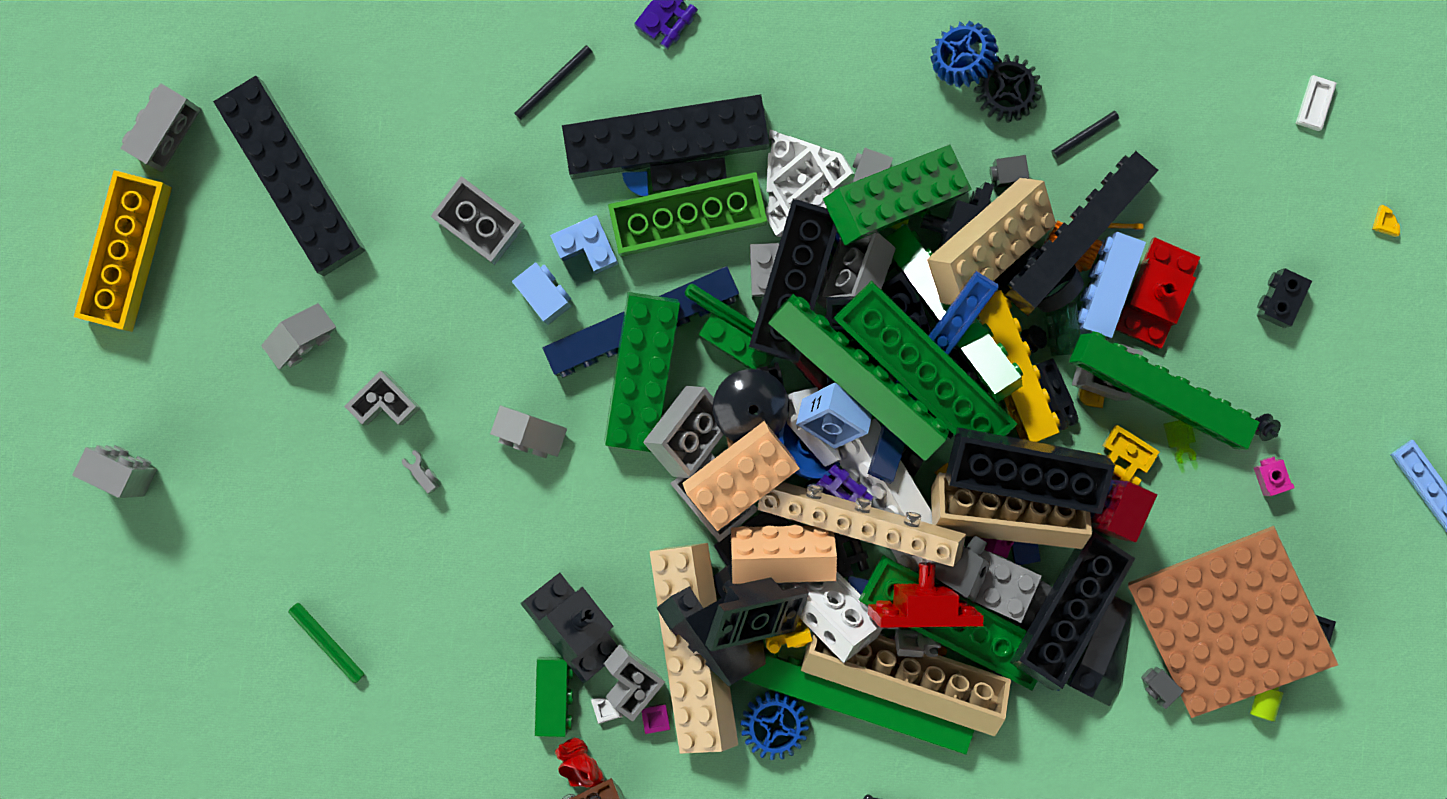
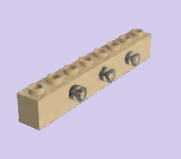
(864, 522)

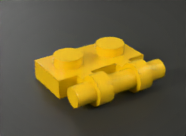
(1132, 450)
(796, 639)

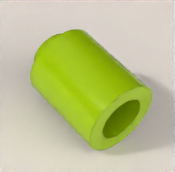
(1267, 704)

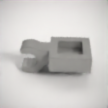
(426, 478)
(913, 644)

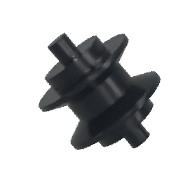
(1034, 337)
(1267, 427)

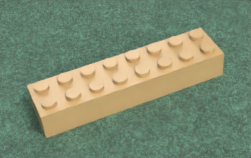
(921, 683)
(698, 695)

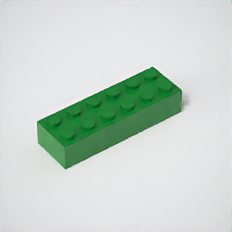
(896, 194)
(641, 370)

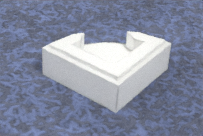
(604, 710)

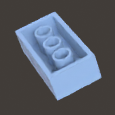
(1109, 284)

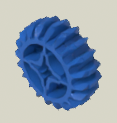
(962, 45)
(785, 730)

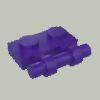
(659, 13)
(833, 488)

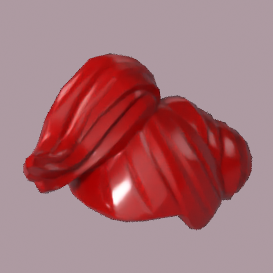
(578, 766)

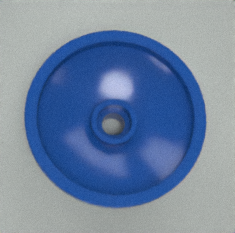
(808, 463)

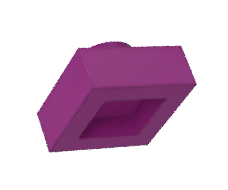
(655, 718)

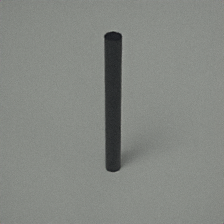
(553, 82)

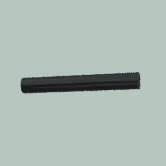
(1085, 134)

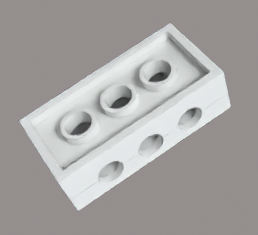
(837, 616)

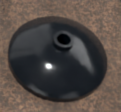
(746, 389)

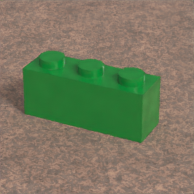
(733, 343)
(553, 697)

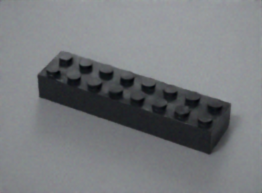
(665, 136)
(289, 176)

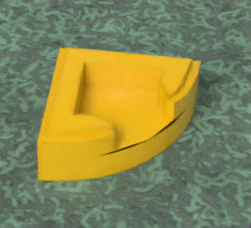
(1386, 222)

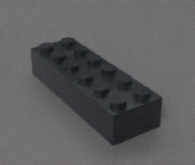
(796, 271)
(1029, 470)
(1072, 612)

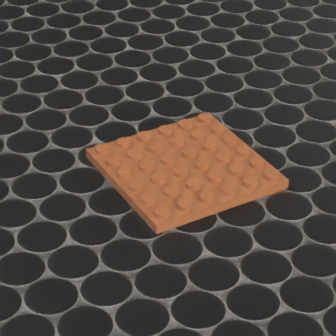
(1233, 622)

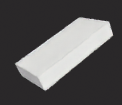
(1316, 103)

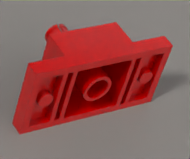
(1158, 293)
(924, 605)

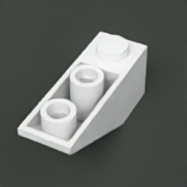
(823, 451)

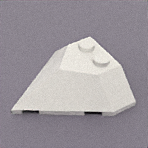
(800, 173)

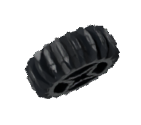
(1014, 95)

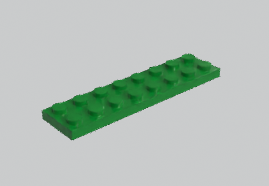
(921, 364)
(988, 644)

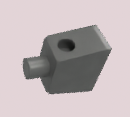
(968, 572)

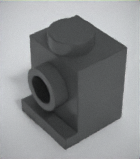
(1161, 686)

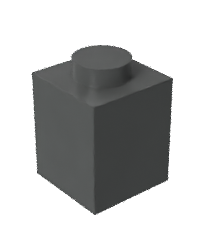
(1008, 170)

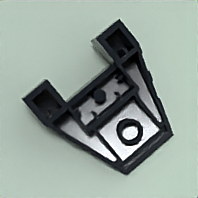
(693, 623)

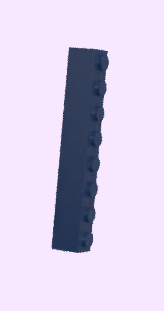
(604, 336)

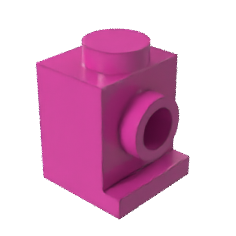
(1264, 476)

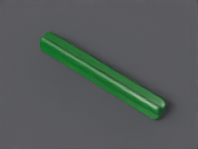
(720, 309)
(326, 642)

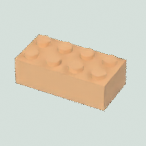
(740, 476)
(783, 553)

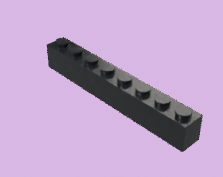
(1081, 233)

